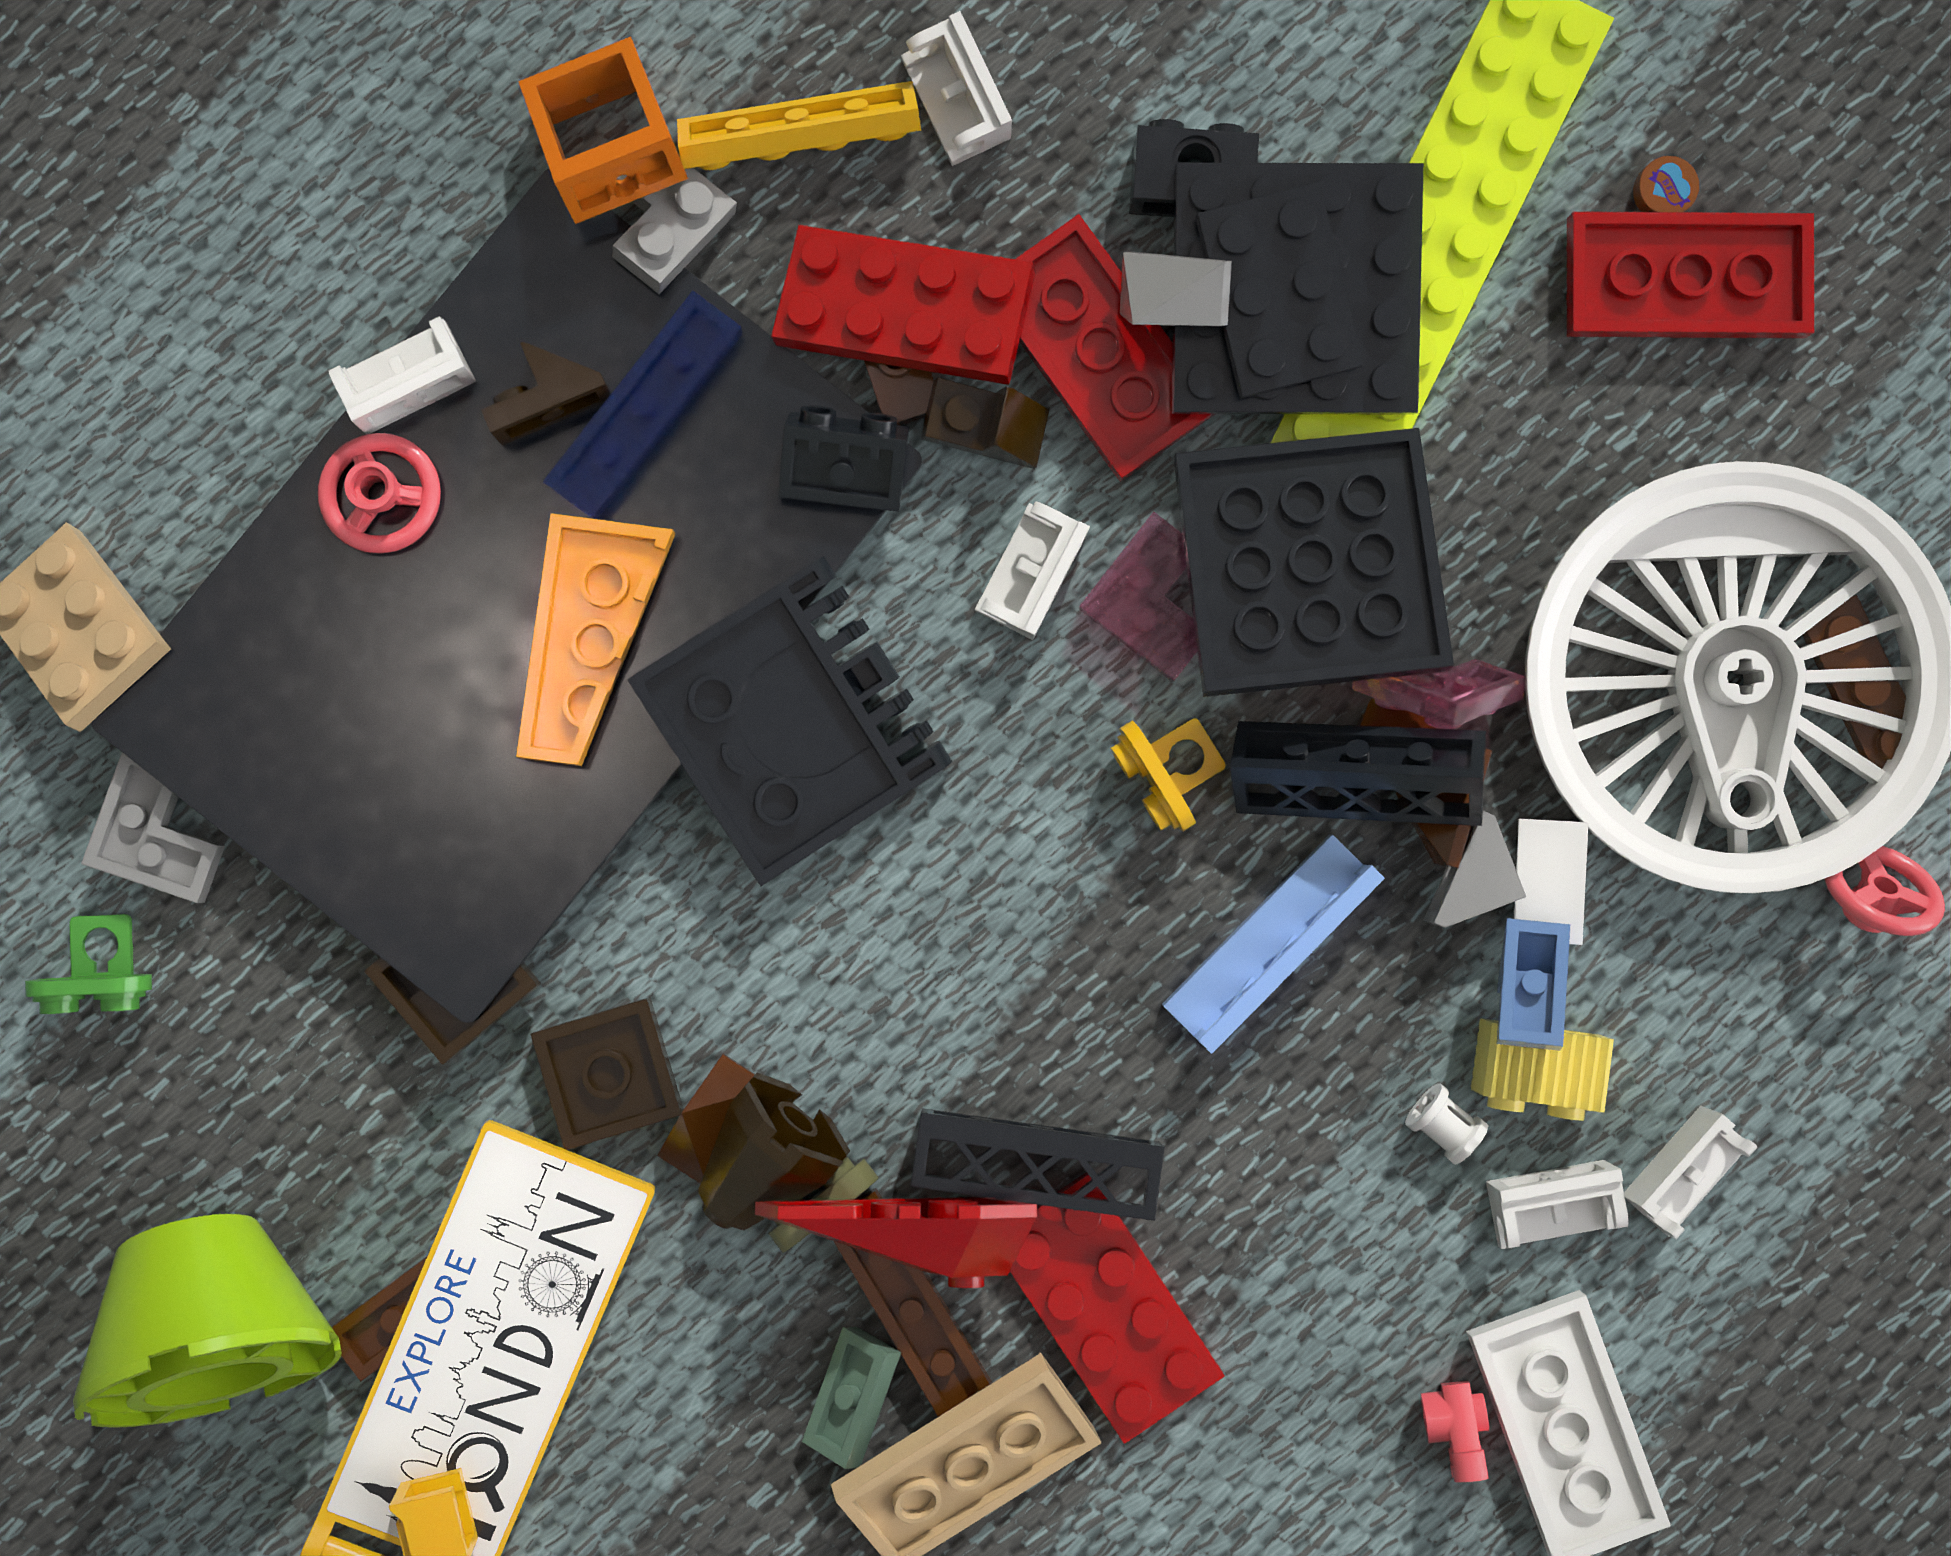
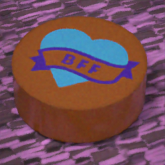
(1666, 186)

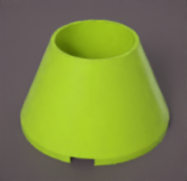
(197, 1320)

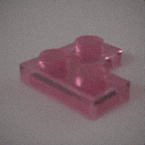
(1133, 604)
(1448, 696)

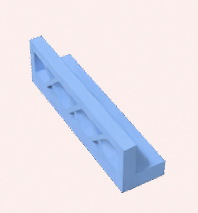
(1272, 942)

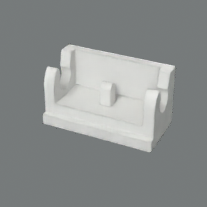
(957, 89)
(403, 378)
(1032, 569)
(1552, 873)
(1687, 1169)
(1557, 1203)

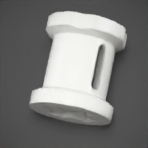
(1446, 1124)

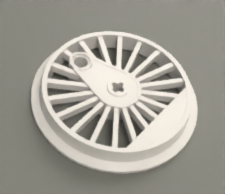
(1749, 729)

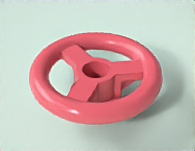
(362, 477)
(1881, 897)

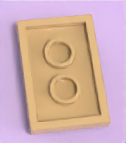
(76, 628)

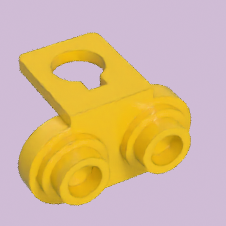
(1139, 756)

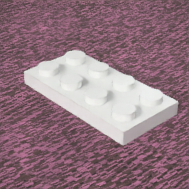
(1568, 1427)

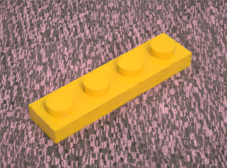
(797, 125)

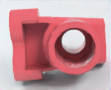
(1457, 1418)

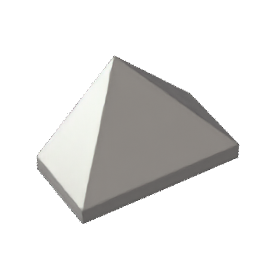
(1174, 290)
(1481, 882)

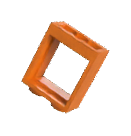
(589, 178)

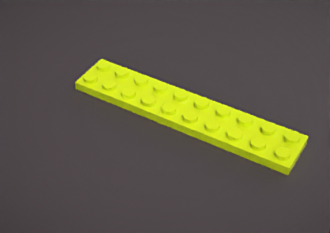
(1478, 170)

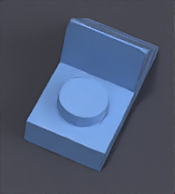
(1533, 984)

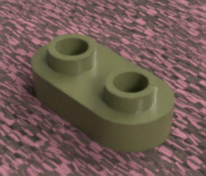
(844, 1184)

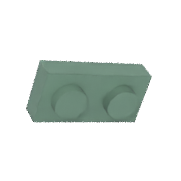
(851, 1397)

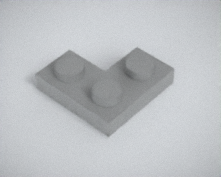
(673, 229)
(138, 845)

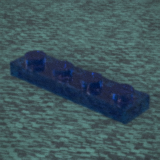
(643, 406)

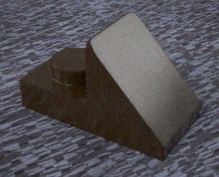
(561, 393)
(985, 422)

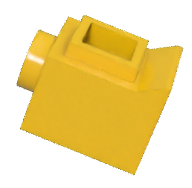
(435, 1516)

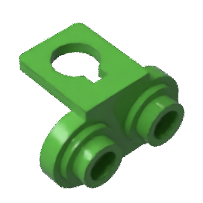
(116, 989)

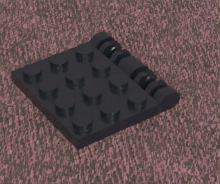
(781, 728)

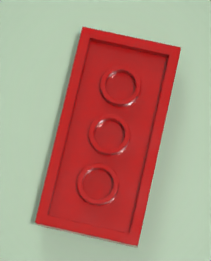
(1690, 274)
(903, 304)
(1095, 360)
(1112, 1315)

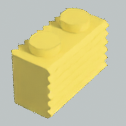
(1563, 1079)

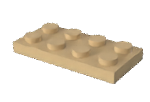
(967, 1462)

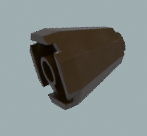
(767, 1153)

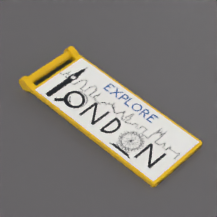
(489, 1337)

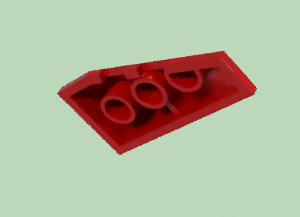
(935, 1235)

